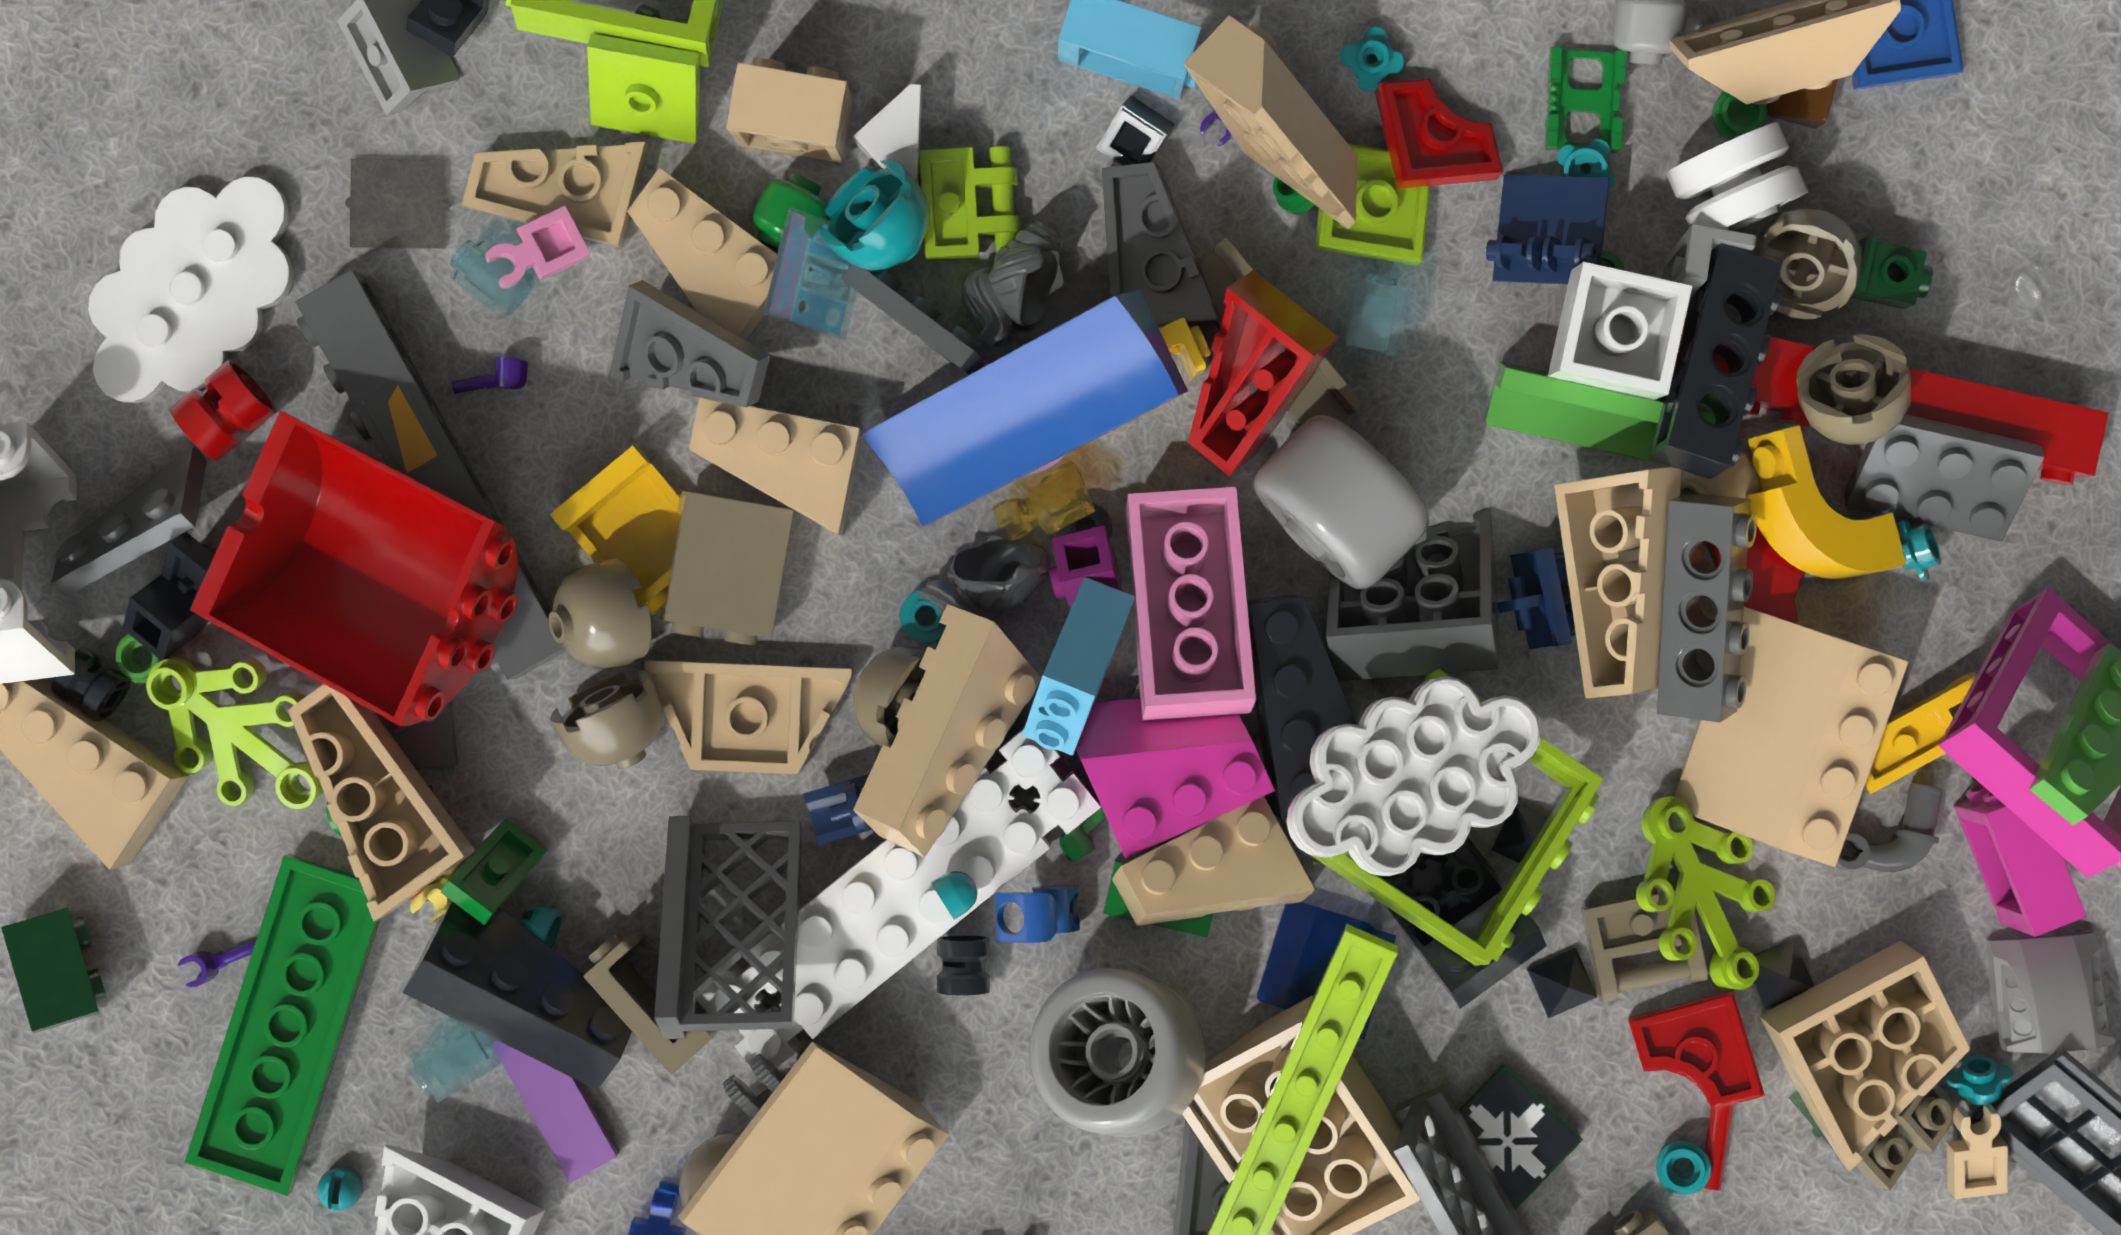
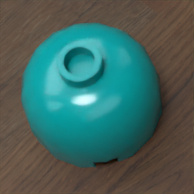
(877, 217)

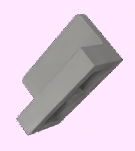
(393, 59)
(1691, 255)

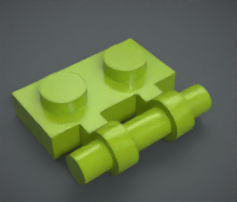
(950, 188)

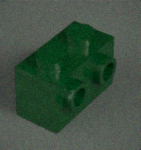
(53, 970)

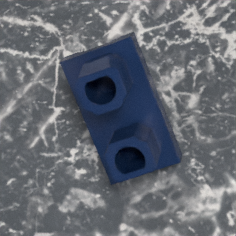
(1539, 598)
(833, 810)

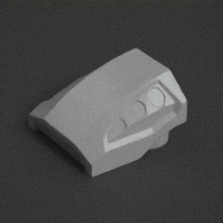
(2048, 993)

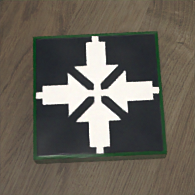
(1517, 1133)

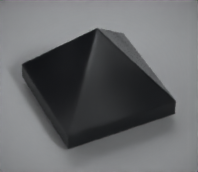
(1518, 833)
(1781, 974)
(1561, 982)

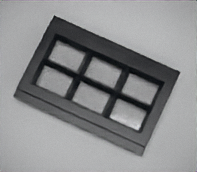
(2067, 1135)

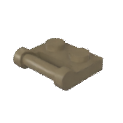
(1626, 929)

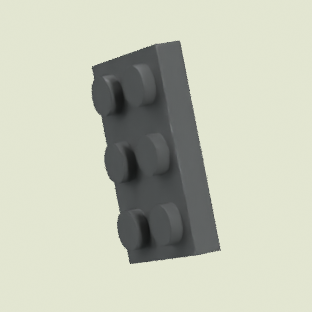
(1945, 477)

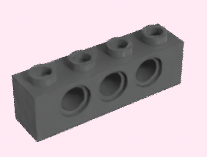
(1683, 684)

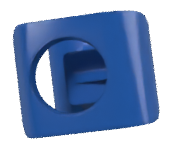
(1045, 913)

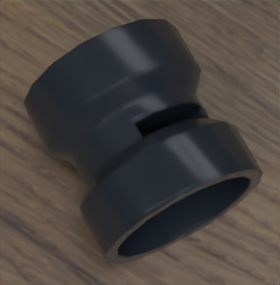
(93, 686)
(963, 965)

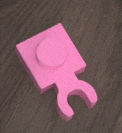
(545, 244)

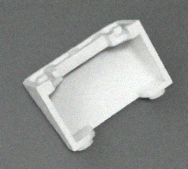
(30, 485)

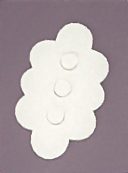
(190, 289)
(1413, 776)

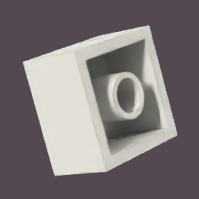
(1620, 331)

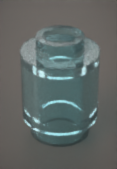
(482, 278)

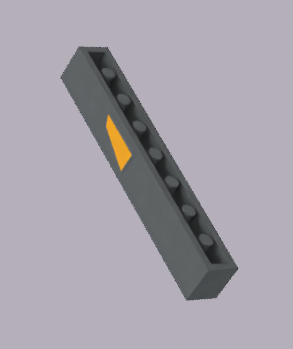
(414, 436)

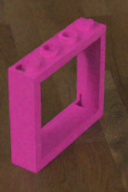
(2001, 764)

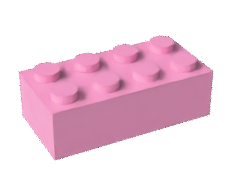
(1189, 603)

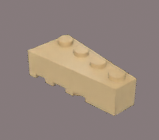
(1616, 575)
(947, 732)
(378, 800)

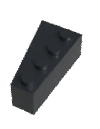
(1293, 691)

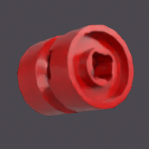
(222, 410)

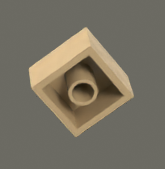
(790, 110)

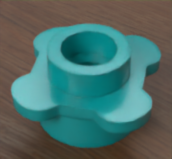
(1370, 74)
(1594, 154)
(1919, 548)
(1979, 1079)

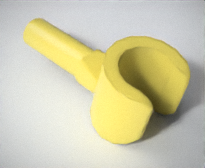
(434, 894)

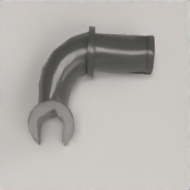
(1911, 842)

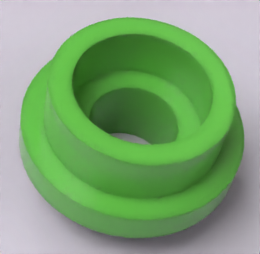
(126, 660)

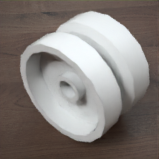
(1736, 181)

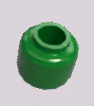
(774, 202)

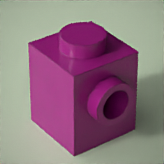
(1081, 556)

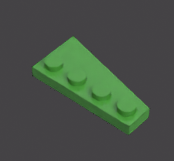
(2086, 750)

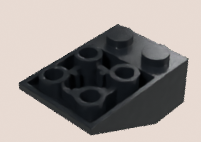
(1462, 892)

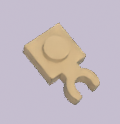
(1980, 1159)

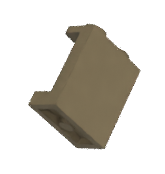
(726, 567)
(635, 1001)

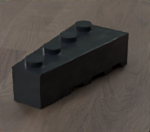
(519, 994)

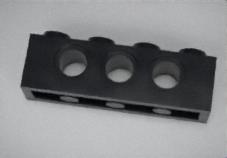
(1682, 433)

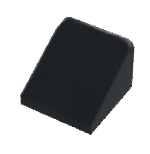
(1135, 133)

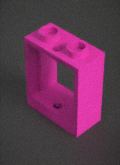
(2018, 867)

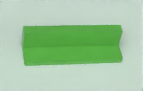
(1575, 412)

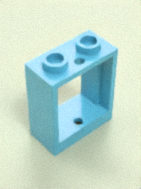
(1129, 44)
(1077, 666)

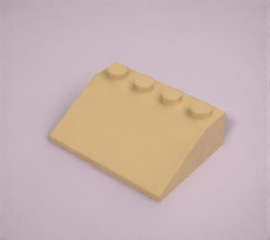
(1799, 744)
(818, 1156)
(1351, 1164)

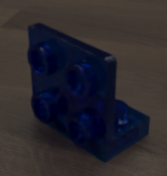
(1303, 951)

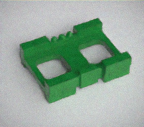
(1601, 102)

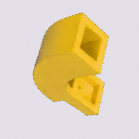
(1804, 525)

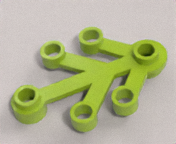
(229, 728)
(1697, 889)

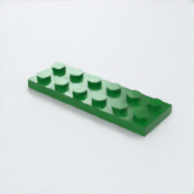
(285, 1027)

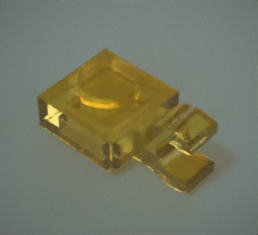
(1052, 503)

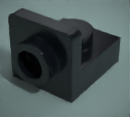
(446, 22)

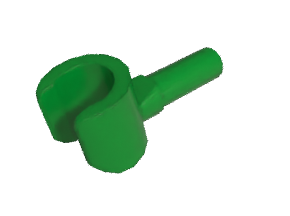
(1077, 842)

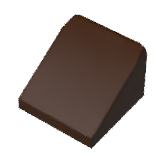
(1804, 106)

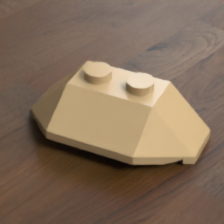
(1785, 46)

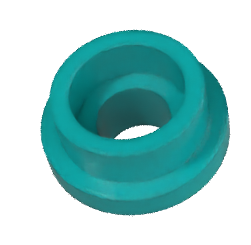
(910, 624)
(1683, 1184)

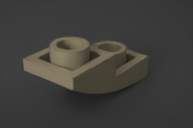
(1918, 1127)

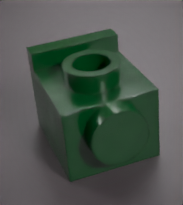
(1875, 283)

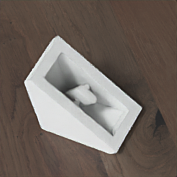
(895, 132)

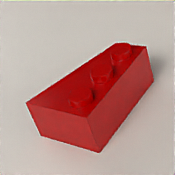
(1256, 371)

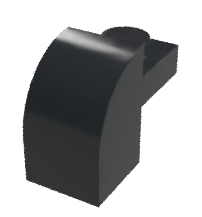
(161, 611)

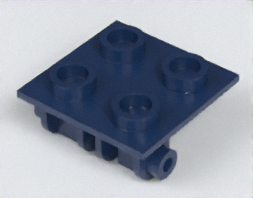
(1548, 227)

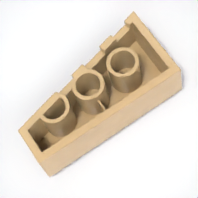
(87, 769)

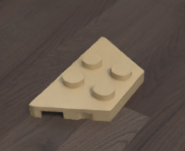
(747, 712)

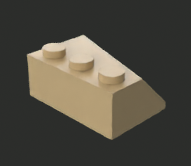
(1275, 117)
(1866, 1045)

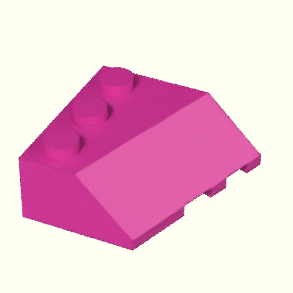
(1167, 772)

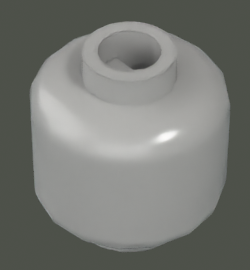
(1647, 27)

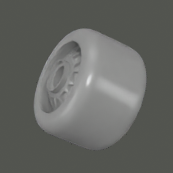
(1341, 501)
(1079, 1044)

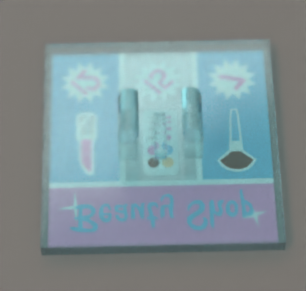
(808, 280)

